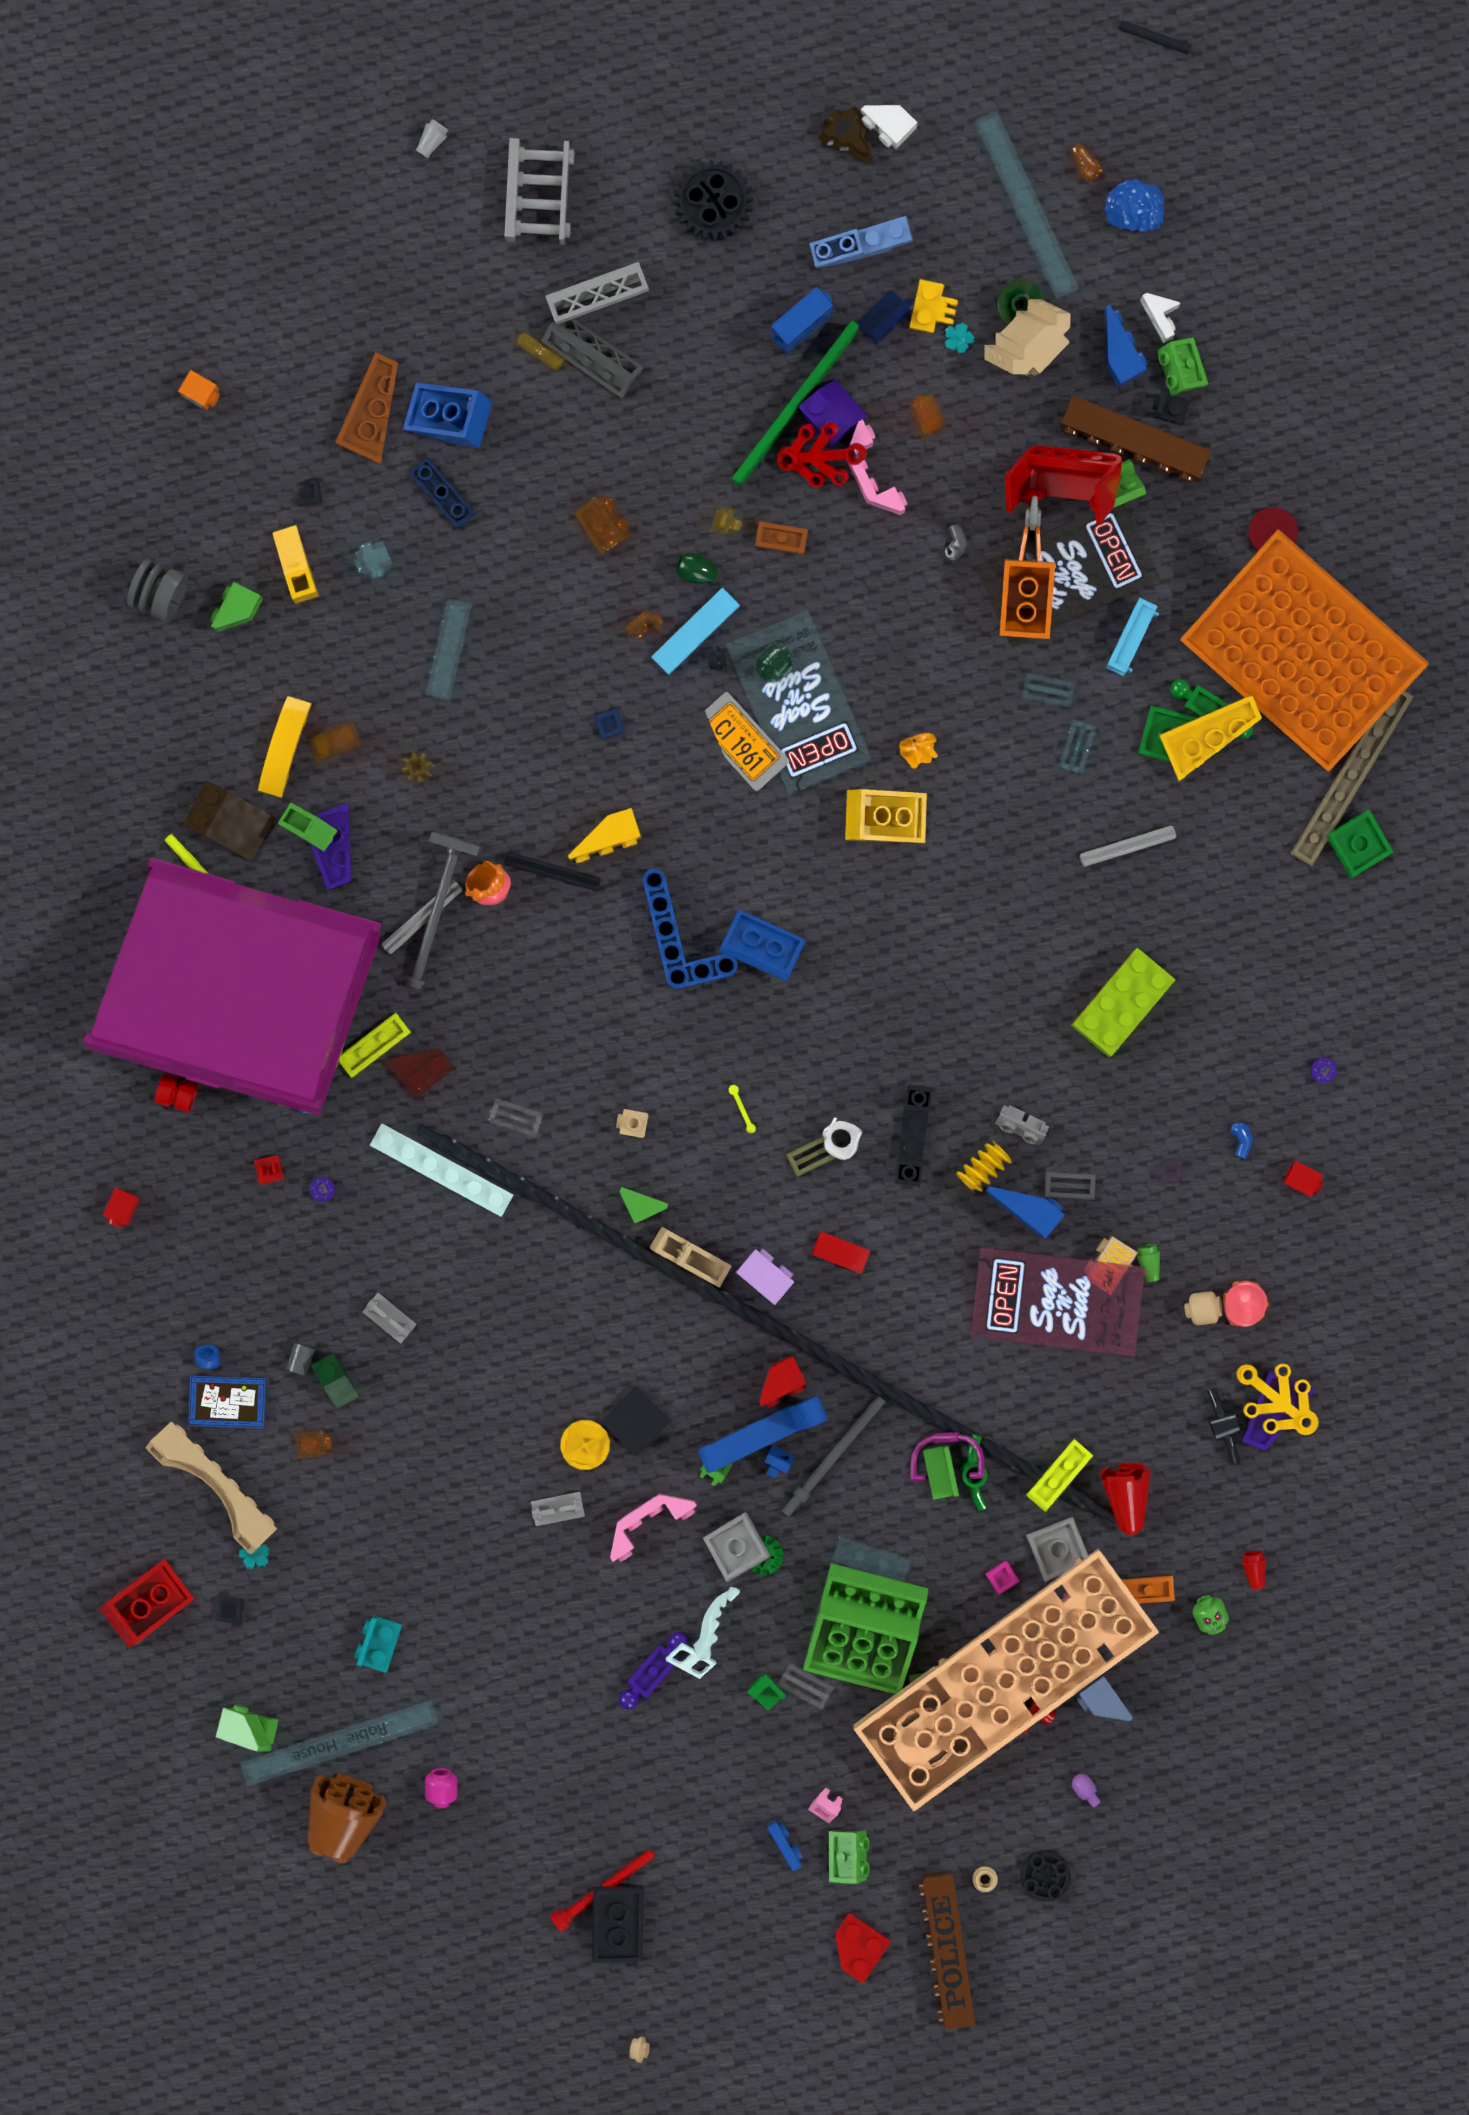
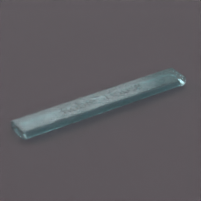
(339, 1742)

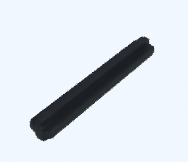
(552, 871)

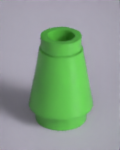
(1149, 1257)

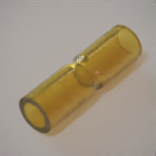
(543, 353)

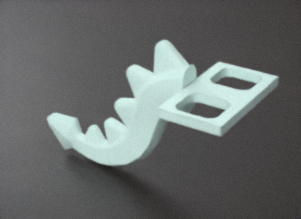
(707, 1637)

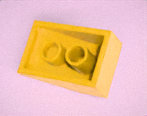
(885, 816)

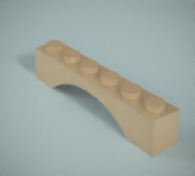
(175, 1450)

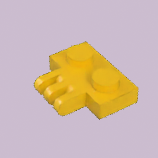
(931, 307)

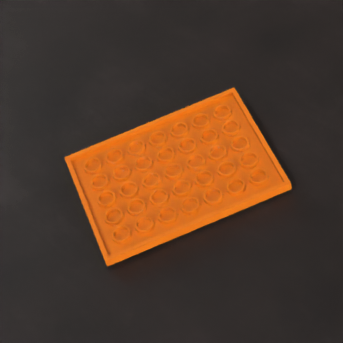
(1304, 650)

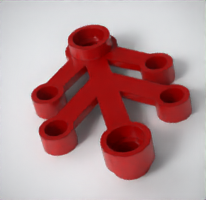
(818, 456)

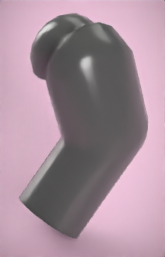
(958, 543)

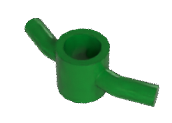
(974, 1484)

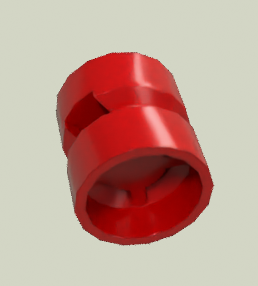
(176, 1092)

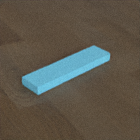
(695, 631)

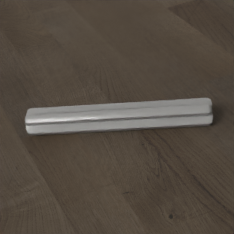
(1128, 846)
(417, 921)

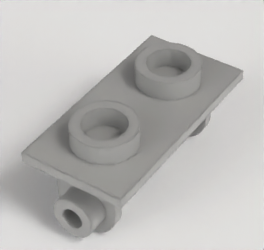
(1032, 1131)
(389, 1318)
(557, 1509)

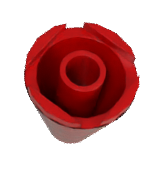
(1128, 1495)

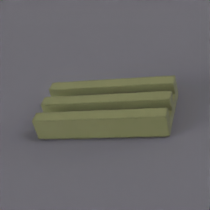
(794, 1164)

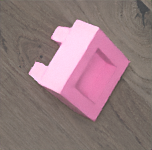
(824, 1807)

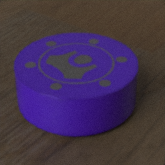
(1323, 1070)
(322, 1189)

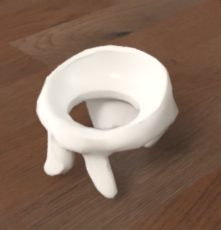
(848, 1151)

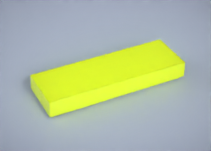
(373, 1045)
(1059, 1475)

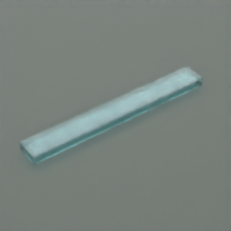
(1026, 205)

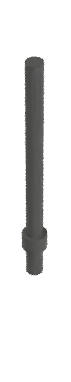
(801, 1494)

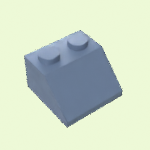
(1102, 1700)

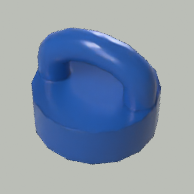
(207, 1357)

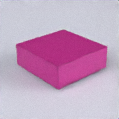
(1002, 1577)

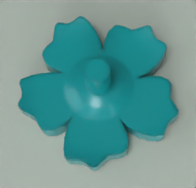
(958, 338)
(258, 1556)

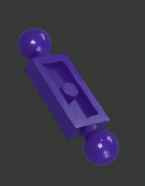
(651, 1672)

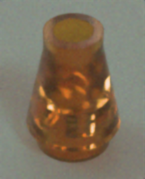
(1087, 165)

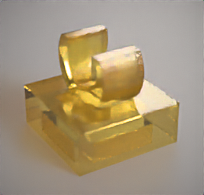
(724, 521)

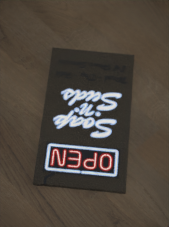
(1090, 561)

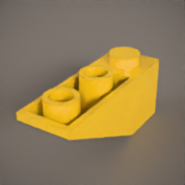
(295, 564)
(611, 832)

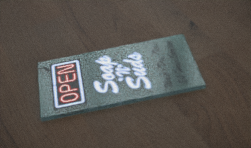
(806, 709)

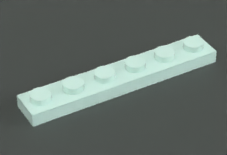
(441, 1170)

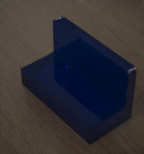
(884, 316)

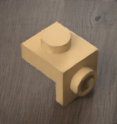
(632, 1123)

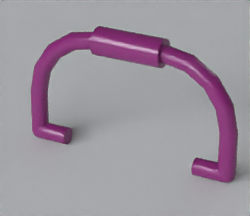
(944, 1438)

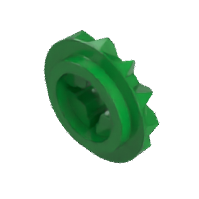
(771, 1564)

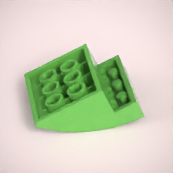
(865, 1629)

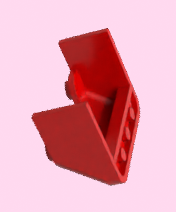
(1065, 474)

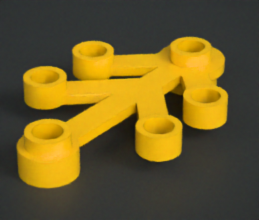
(1280, 1401)

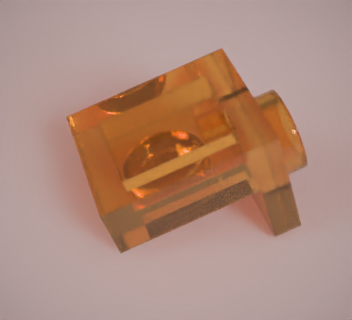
(639, 625)
(313, 1444)

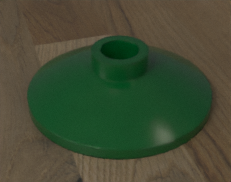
(1012, 291)

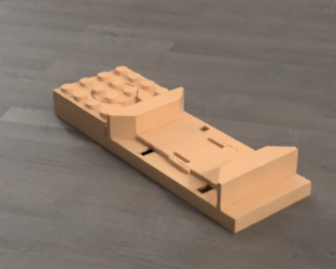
(976, 1699)

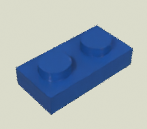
(791, 1853)

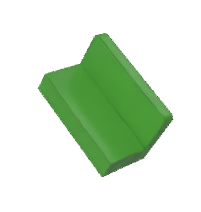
(940, 1472)

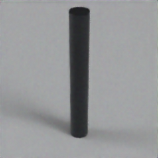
(1155, 37)

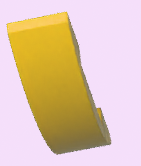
(283, 746)

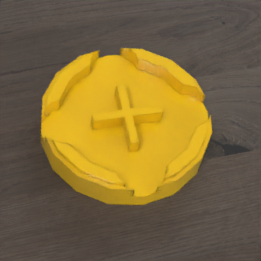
(585, 1444)

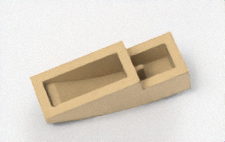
(690, 1257)

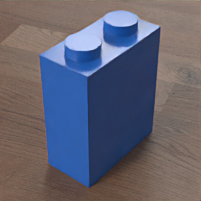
(802, 320)

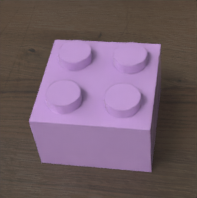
(765, 1276)

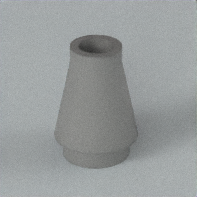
(431, 138)

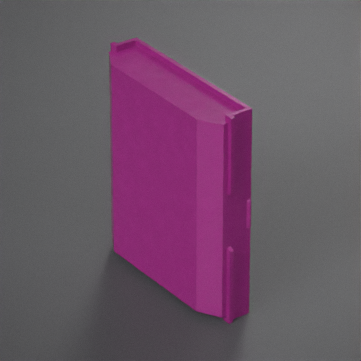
(235, 987)

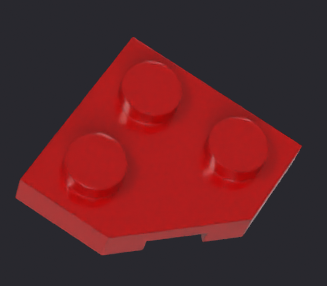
(859, 1947)

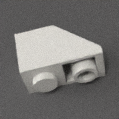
(890, 122)

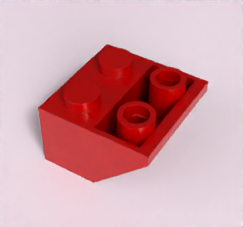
(782, 1379)

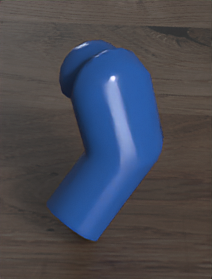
(1245, 1139)

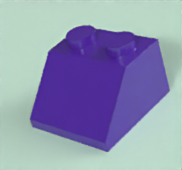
(832, 405)

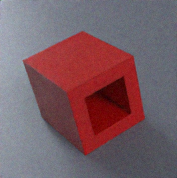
(1303, 1179)
(121, 1207)

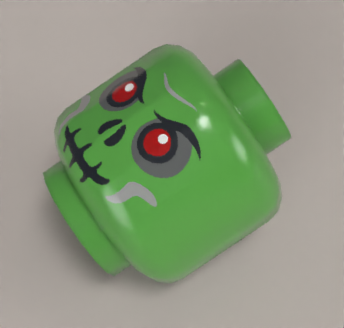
(1210, 1614)

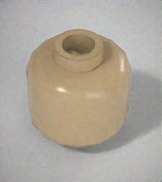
(1204, 1308)

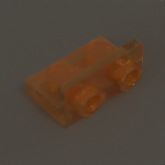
(603, 523)

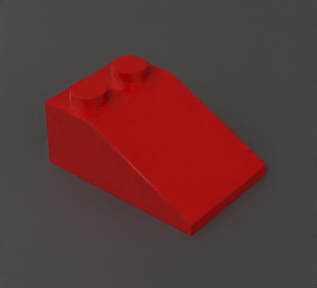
(146, 1603)

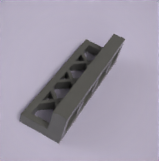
(589, 356)

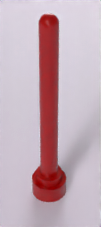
(563, 1918)

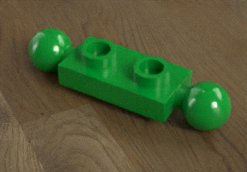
(1200, 701)

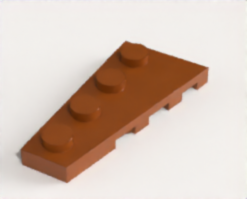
(369, 414)

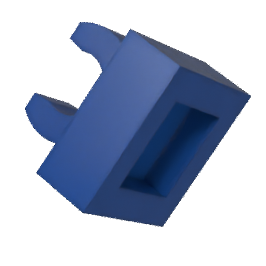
(778, 1460)

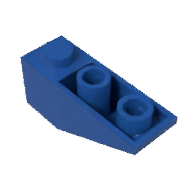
(1121, 355)

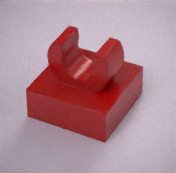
(269, 1170)

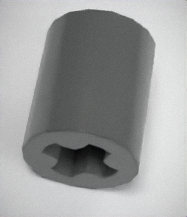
(300, 1359)

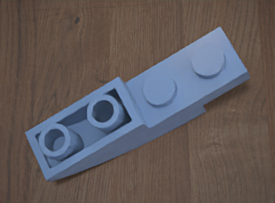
(861, 243)

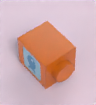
(199, 390)

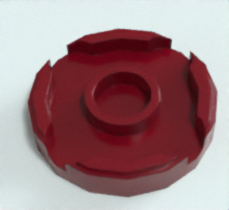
(1267, 522)

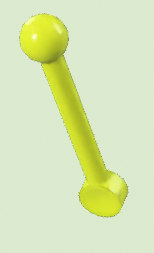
(733, 1090)

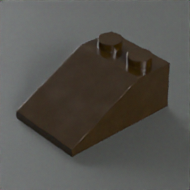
(229, 821)

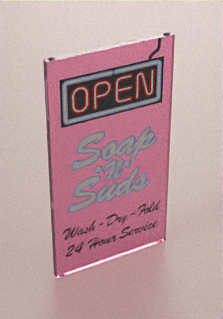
(1057, 1301)

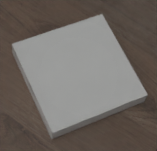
(736, 1547)
(1057, 1548)

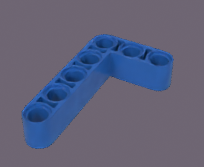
(673, 940)
(761, 1433)

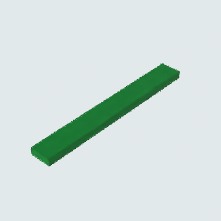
(793, 406)

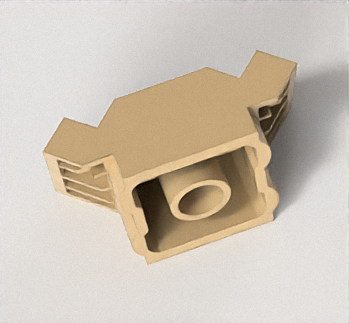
(1030, 339)

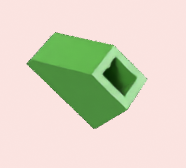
(238, 607)

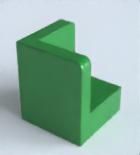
(766, 1691)

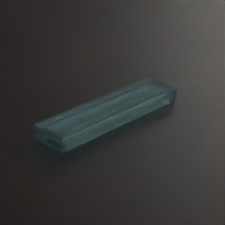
(449, 649)

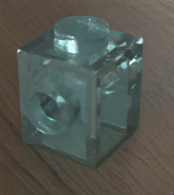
(373, 559)

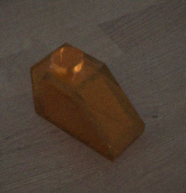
(336, 742)

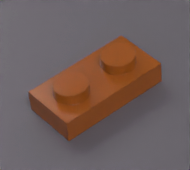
(781, 538)

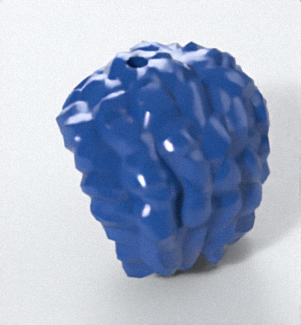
(1135, 206)

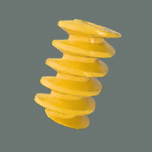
(984, 1167)

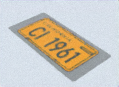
(744, 742)

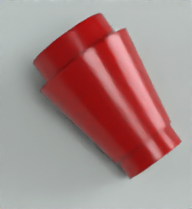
(1255, 1568)

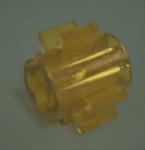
(418, 774)

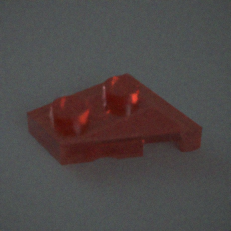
(421, 1070)

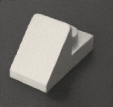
(1156, 309)

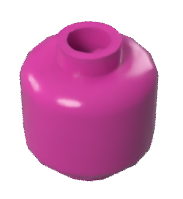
(441, 1787)

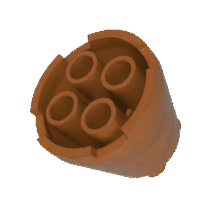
(338, 1828)

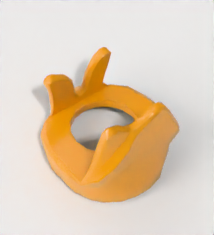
(919, 751)

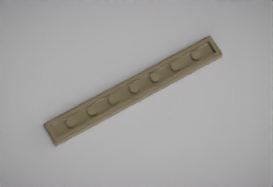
(1348, 782)

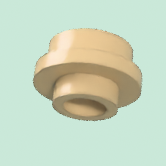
(984, 1887)
(639, 2049)

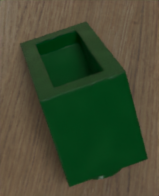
(335, 1380)

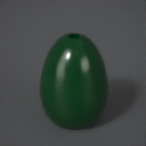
(696, 569)

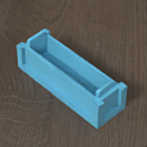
(1131, 637)

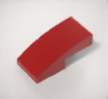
(840, 1252)

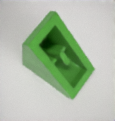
(641, 1206)

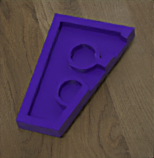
(336, 859)
(1254, 1432)

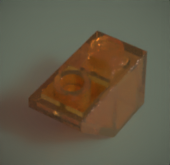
(926, 416)

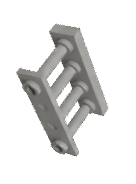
(518, 178)

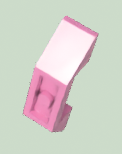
(887, 500)
(678, 1507)

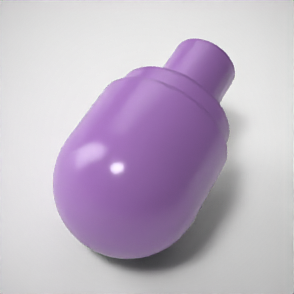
(1085, 1789)

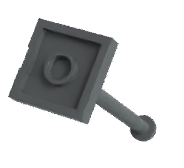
(455, 849)

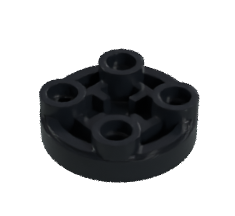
(1045, 1875)

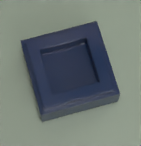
(609, 724)

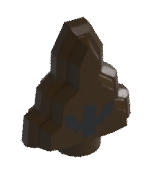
(847, 134)

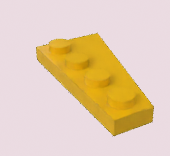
(1203, 737)

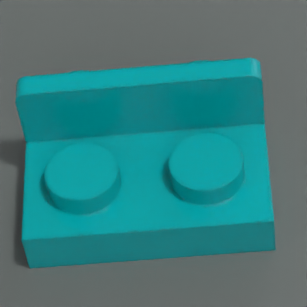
(378, 1643)

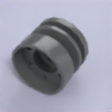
(152, 588)

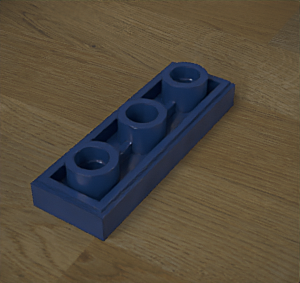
(450, 504)

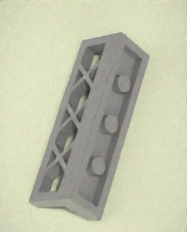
(595, 288)

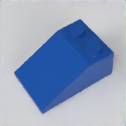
(448, 414)
(1035, 1212)

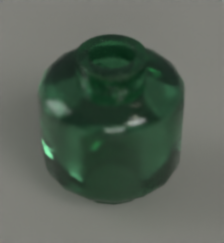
(774, 664)

